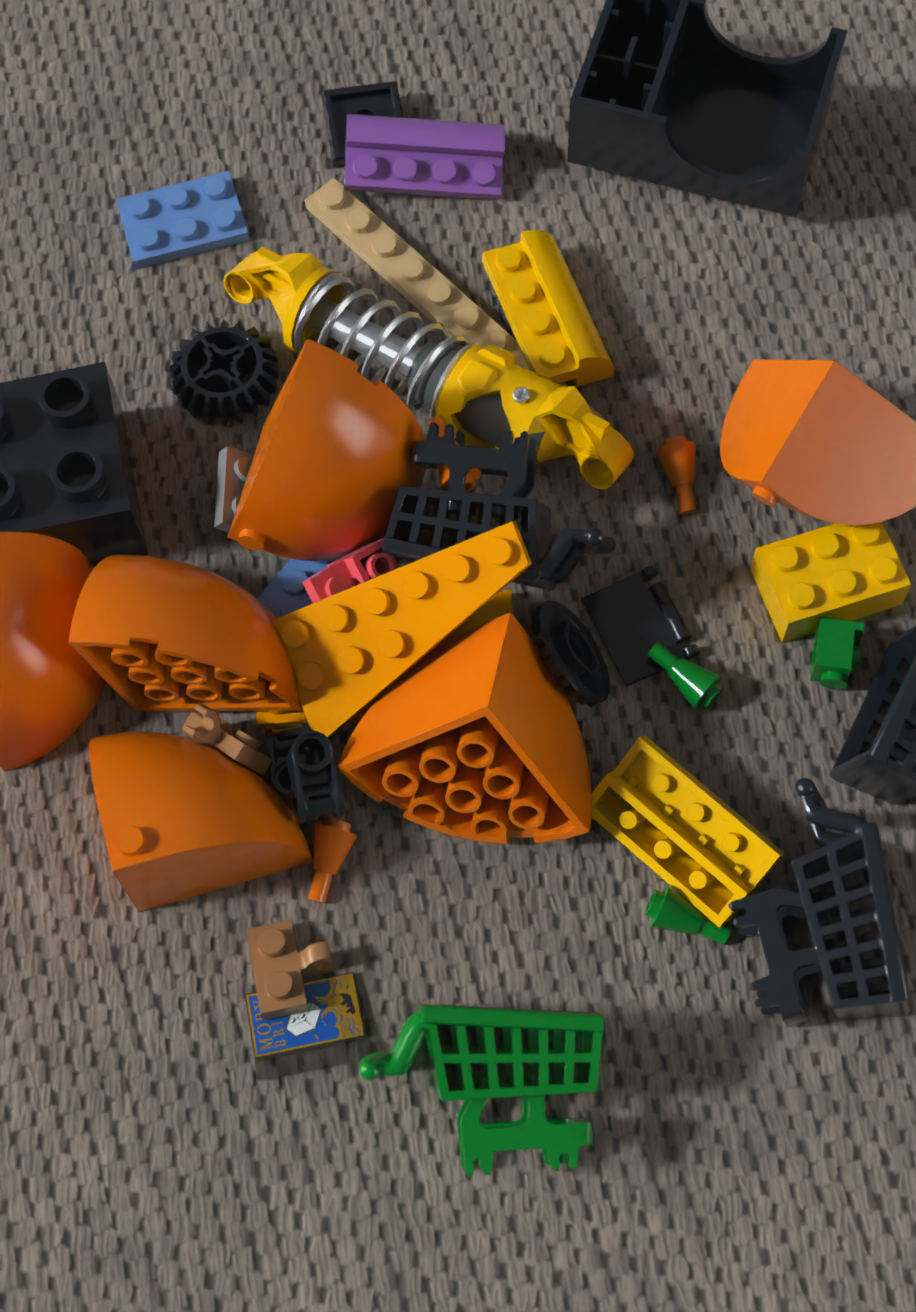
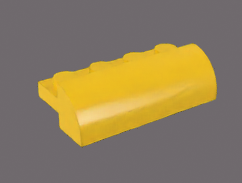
(547, 310)
(683, 830)

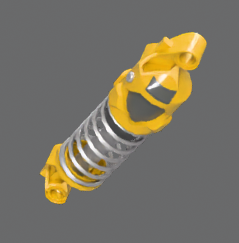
(465, 383)

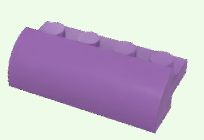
(424, 157)

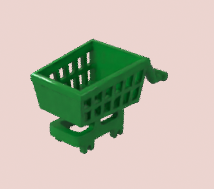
(532, 1129)

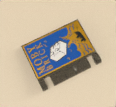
(310, 1037)

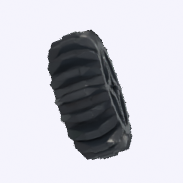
(214, 389)

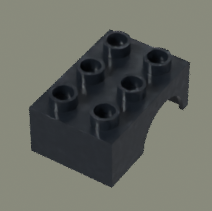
(694, 111)
(69, 463)

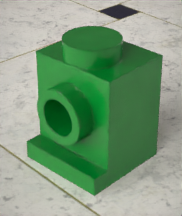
(835, 652)

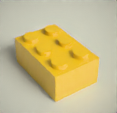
(828, 574)

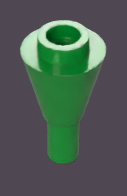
(694, 682)
(675, 913)

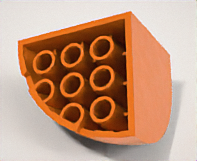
(820, 443)
(327, 462)
(181, 638)
(42, 678)
(477, 742)
(187, 818)

